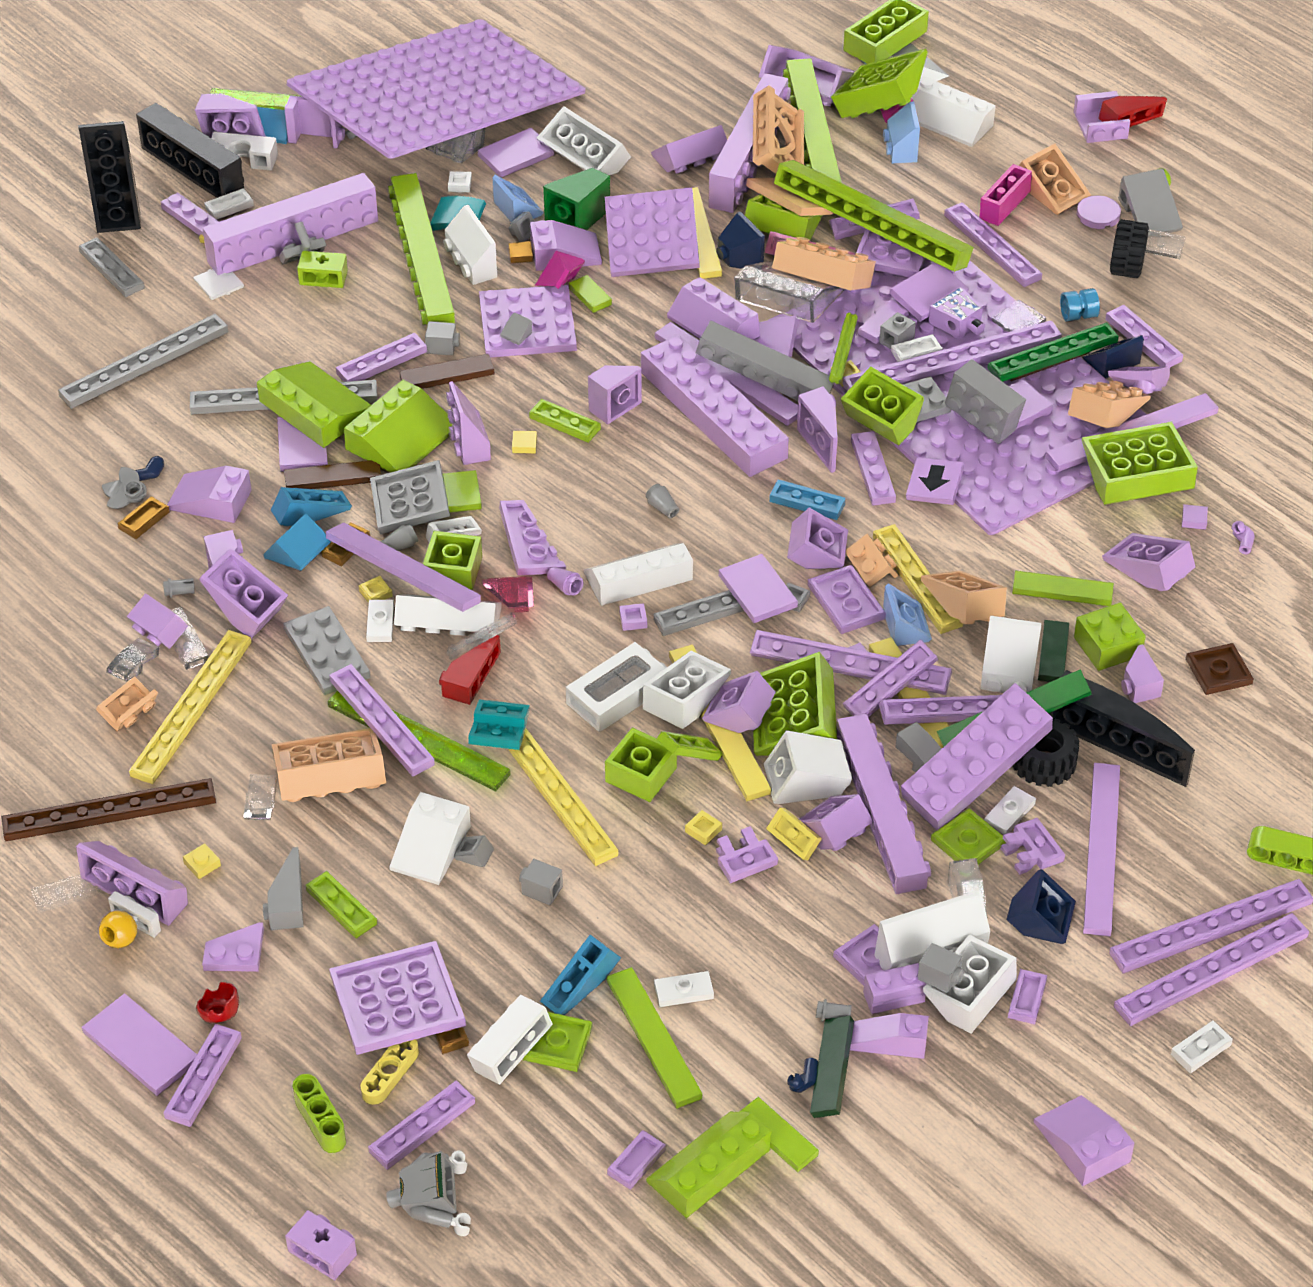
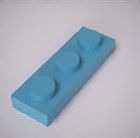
(802, 498)

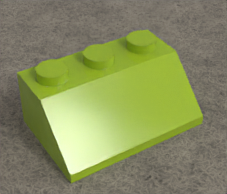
(773, 217)
(883, 405)

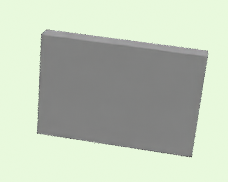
(1152, 200)

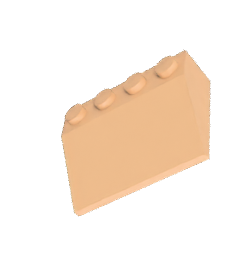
(328, 764)

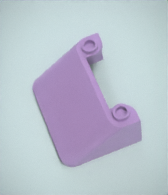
(828, 75)

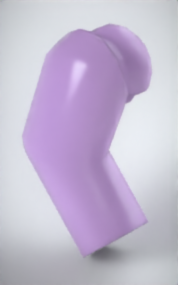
(1244, 535)

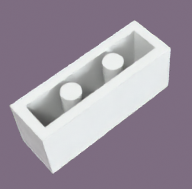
(509, 1039)

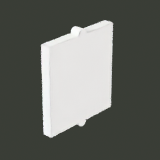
(218, 285)

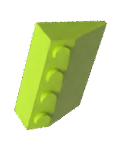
(880, 85)
(311, 401)
(398, 428)
(1139, 463)
(800, 703)

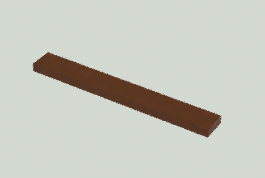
(108, 809)

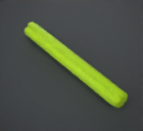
(843, 348)

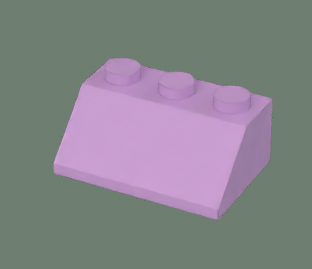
(691, 150)

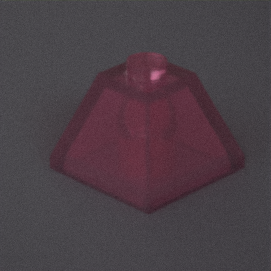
(512, 591)

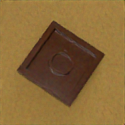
(1219, 668)

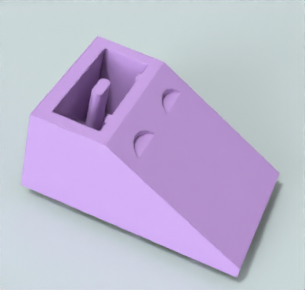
(467, 428)

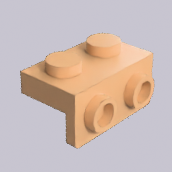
(870, 560)
(126, 703)

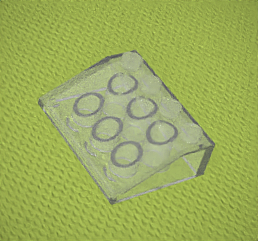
(784, 291)

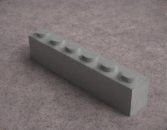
(760, 362)

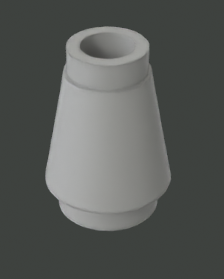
(660, 498)
(401, 538)

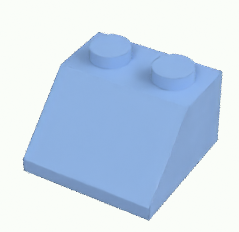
(903, 135)

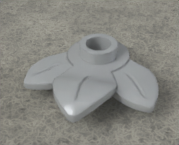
(122, 490)

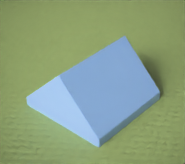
(513, 199)
(904, 617)

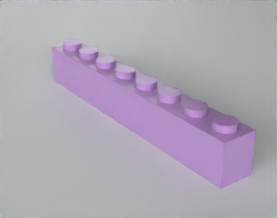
(881, 798)

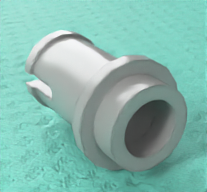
(178, 587)
(832, 1010)

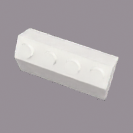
(952, 112)
(583, 143)
(640, 573)
(434, 614)
(947, 924)

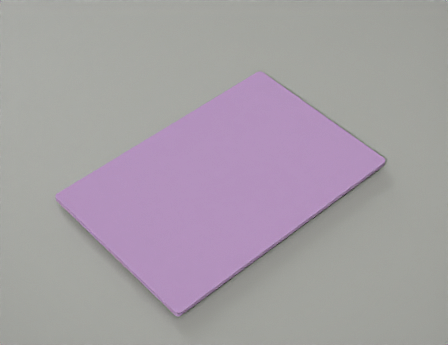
(435, 88)

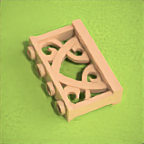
(767, 115)

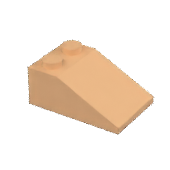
(1054, 180)
(967, 595)

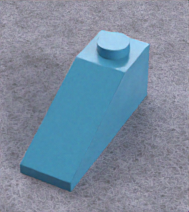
(317, 504)
(580, 976)

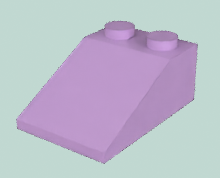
(228, 115)
(556, 236)
(818, 424)
(212, 493)
(1152, 560)
(243, 593)
(1086, 1139)

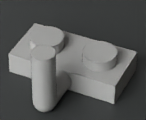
(292, 252)

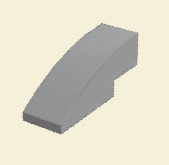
(917, 745)

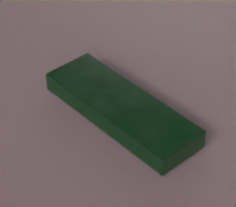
(1053, 650)

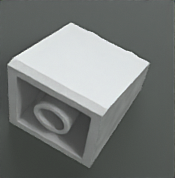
(806, 768)

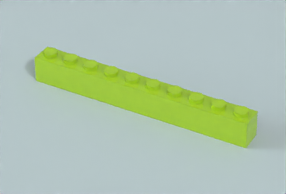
(806, 96)
(873, 215)
(421, 250)

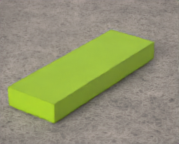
(565, 420)
(689, 746)
(341, 904)
(784, 1138)

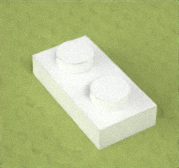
(145, 917)
(1201, 1046)

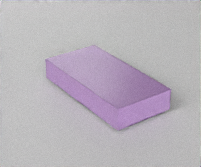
(1027, 996)
(636, 1159)

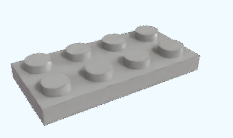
(324, 646)

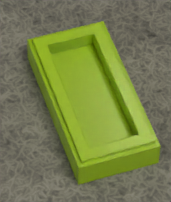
(590, 293)

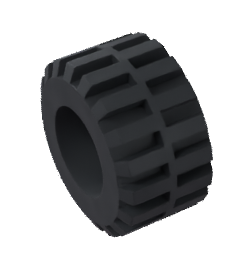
(1129, 248)
(1053, 766)

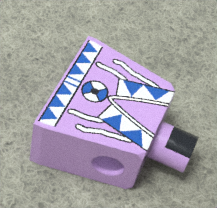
(957, 314)

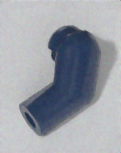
(152, 469)
(806, 1079)

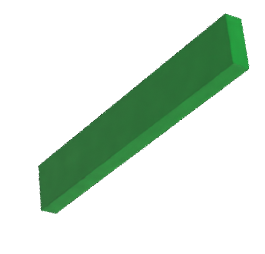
(1053, 352)
(1049, 697)

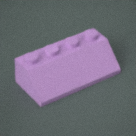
(703, 302)
(126, 875)

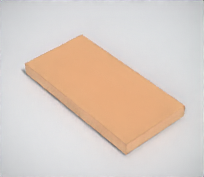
(785, 198)

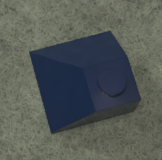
(741, 243)
(1042, 909)

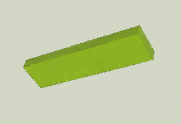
(1063, 588)

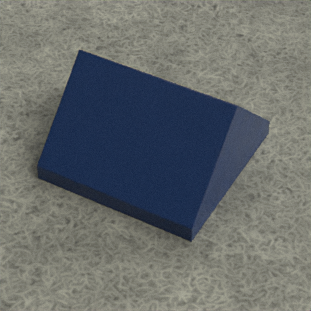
(1117, 355)

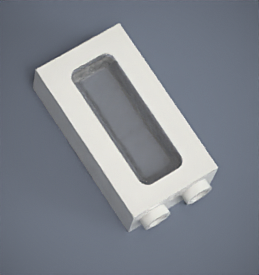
(613, 687)

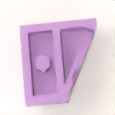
(235, 950)

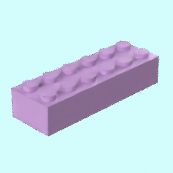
(977, 757)

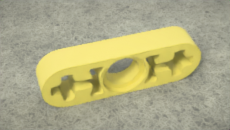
(388, 1081)

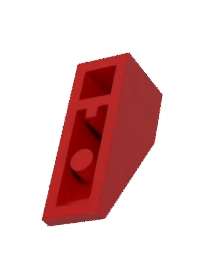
(1135, 108)
(469, 671)

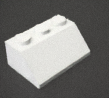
(471, 247)
(984, 981)

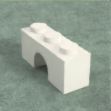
(259, 149)

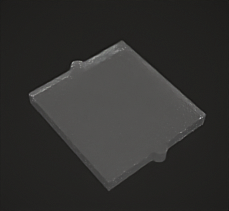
(1017, 317)

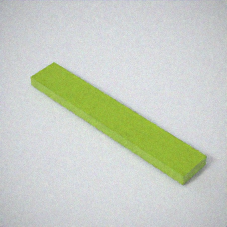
(654, 1038)

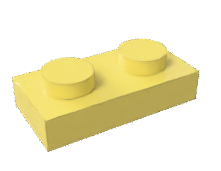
(794, 833)

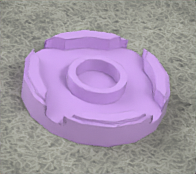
(1098, 212)

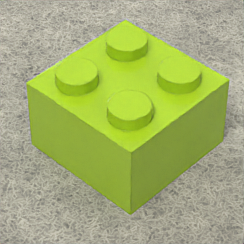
(455, 556)
(1108, 636)
(640, 765)

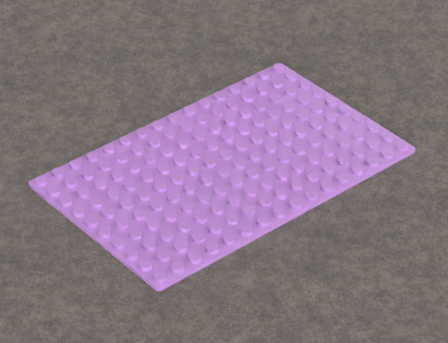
(998, 480)

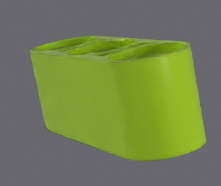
(1281, 849)
(318, 1102)

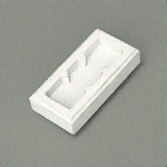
(229, 204)
(915, 348)
(380, 621)
(1010, 810)
(683, 989)

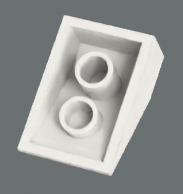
(1010, 654)
(684, 689)
(430, 838)

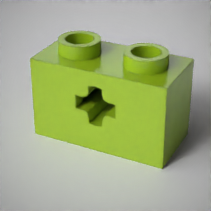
(322, 269)

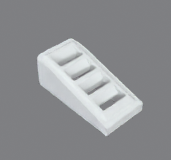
(454, 526)

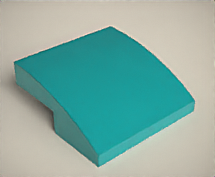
(450, 206)
(498, 724)

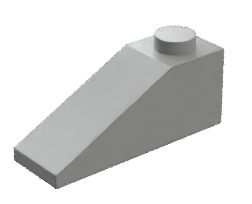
(285, 896)

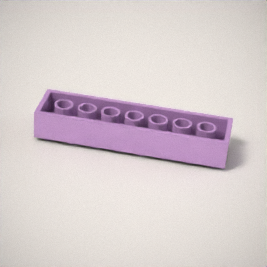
(735, 161)
(267, 230)
(714, 405)

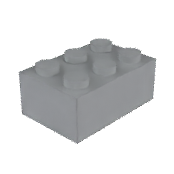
(985, 401)

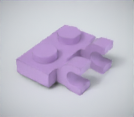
(1039, 845)
(749, 860)

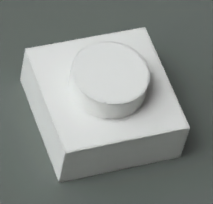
(459, 181)

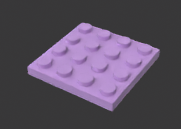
(651, 232)
(544, 306)
(397, 997)

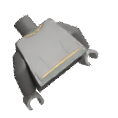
(429, 1190)

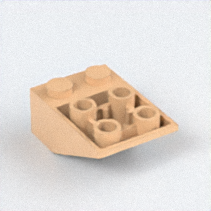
(1106, 403)

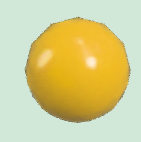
(118, 929)

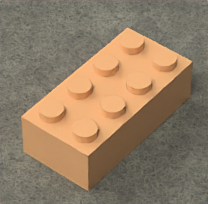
(824, 264)

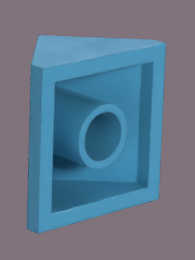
(274, 123)
(298, 544)

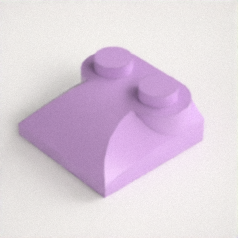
(1145, 378)

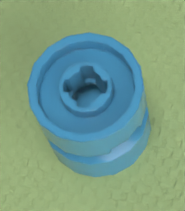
(1077, 305)

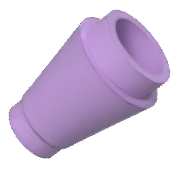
(567, 581)

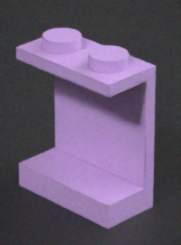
(1087, 112)
(307, 119)

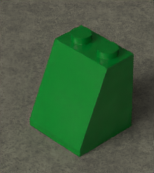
(577, 198)

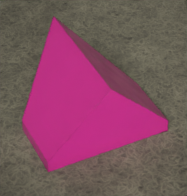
(560, 269)

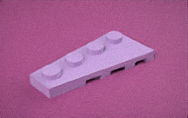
(526, 541)

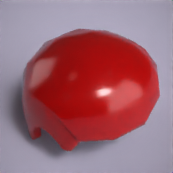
(219, 1004)

